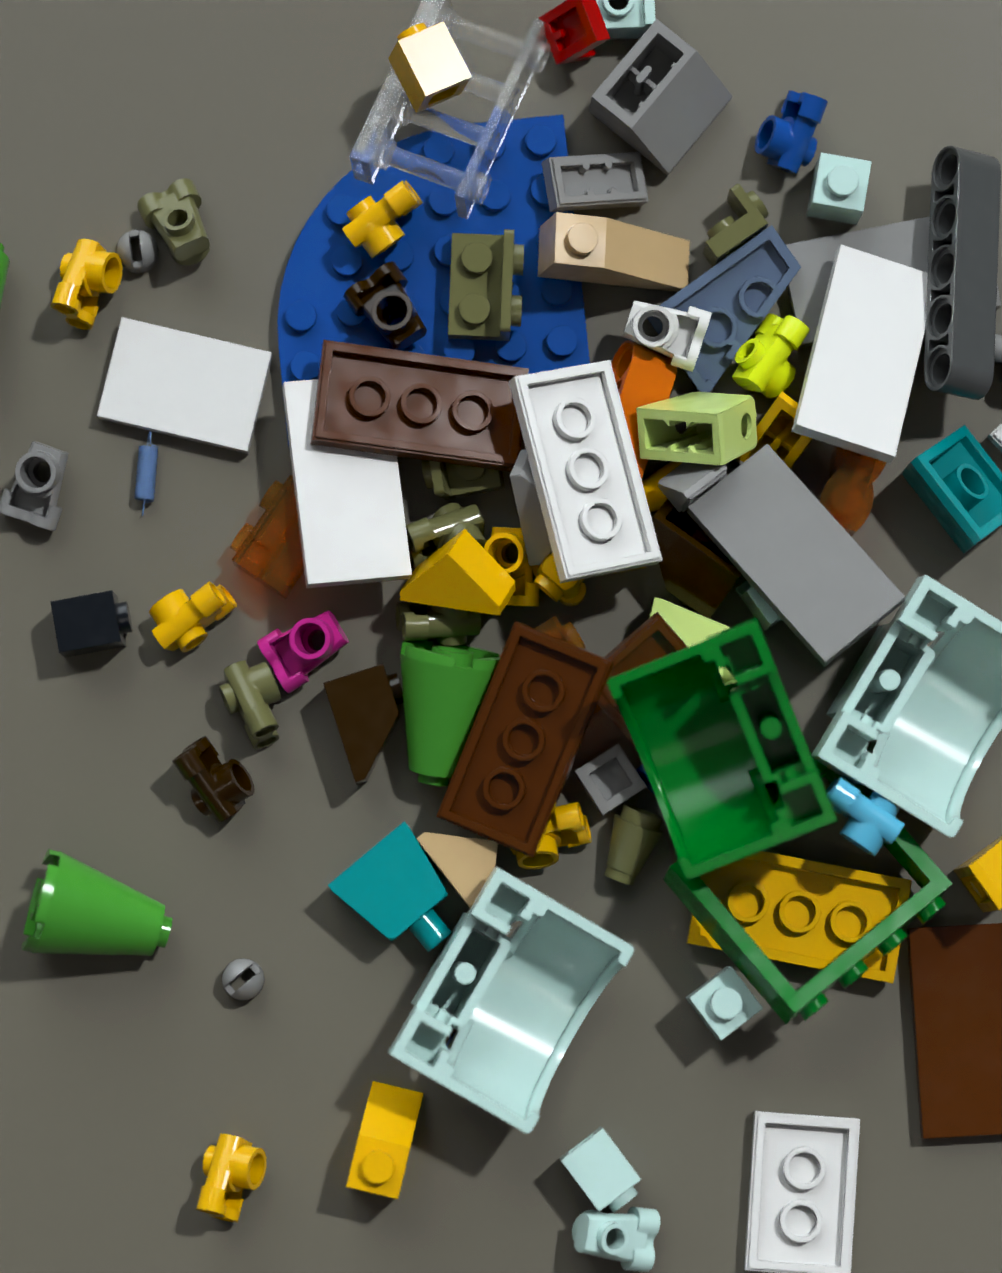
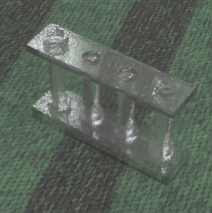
(376, 144)

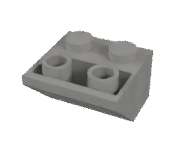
(660, 97)

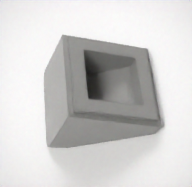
(690, 482)

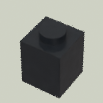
(90, 623)

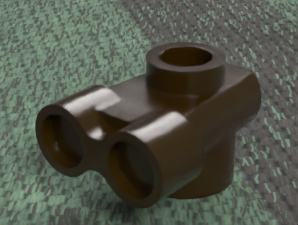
(382, 301)
(216, 786)

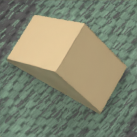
(462, 861)

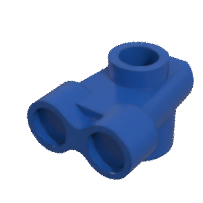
(789, 139)

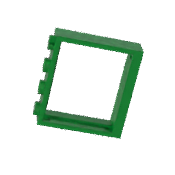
(849, 965)

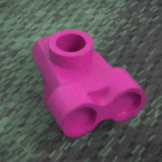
(293, 653)

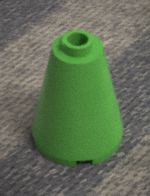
(441, 702)
(91, 913)

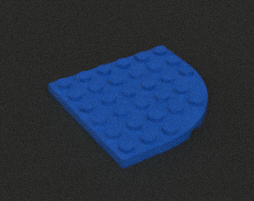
(328, 263)

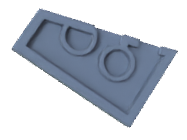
(739, 296)

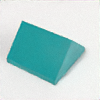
(959, 487)

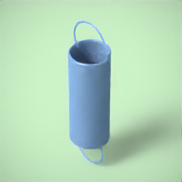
(146, 473)

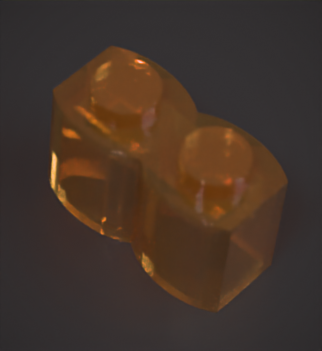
(850, 487)

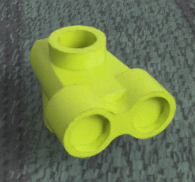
(764, 358)

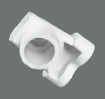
(680, 334)

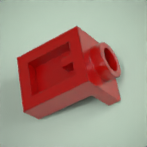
(574, 30)

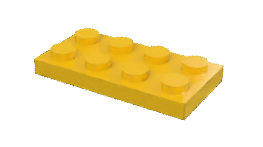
(805, 909)

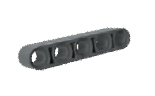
(962, 273)

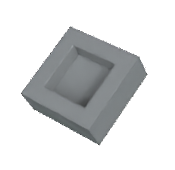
(610, 779)

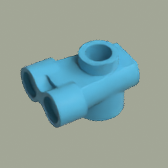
(869, 821)

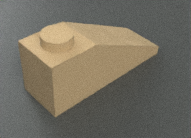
(611, 253)

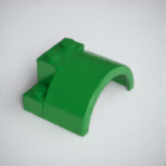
(717, 747)

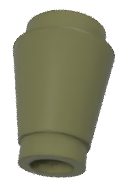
(631, 843)

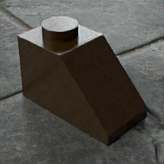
(691, 562)
(365, 715)

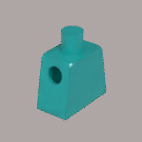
(396, 889)

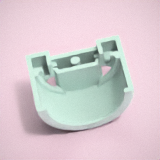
(920, 706)
(508, 998)

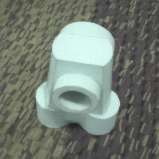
(619, 1236)

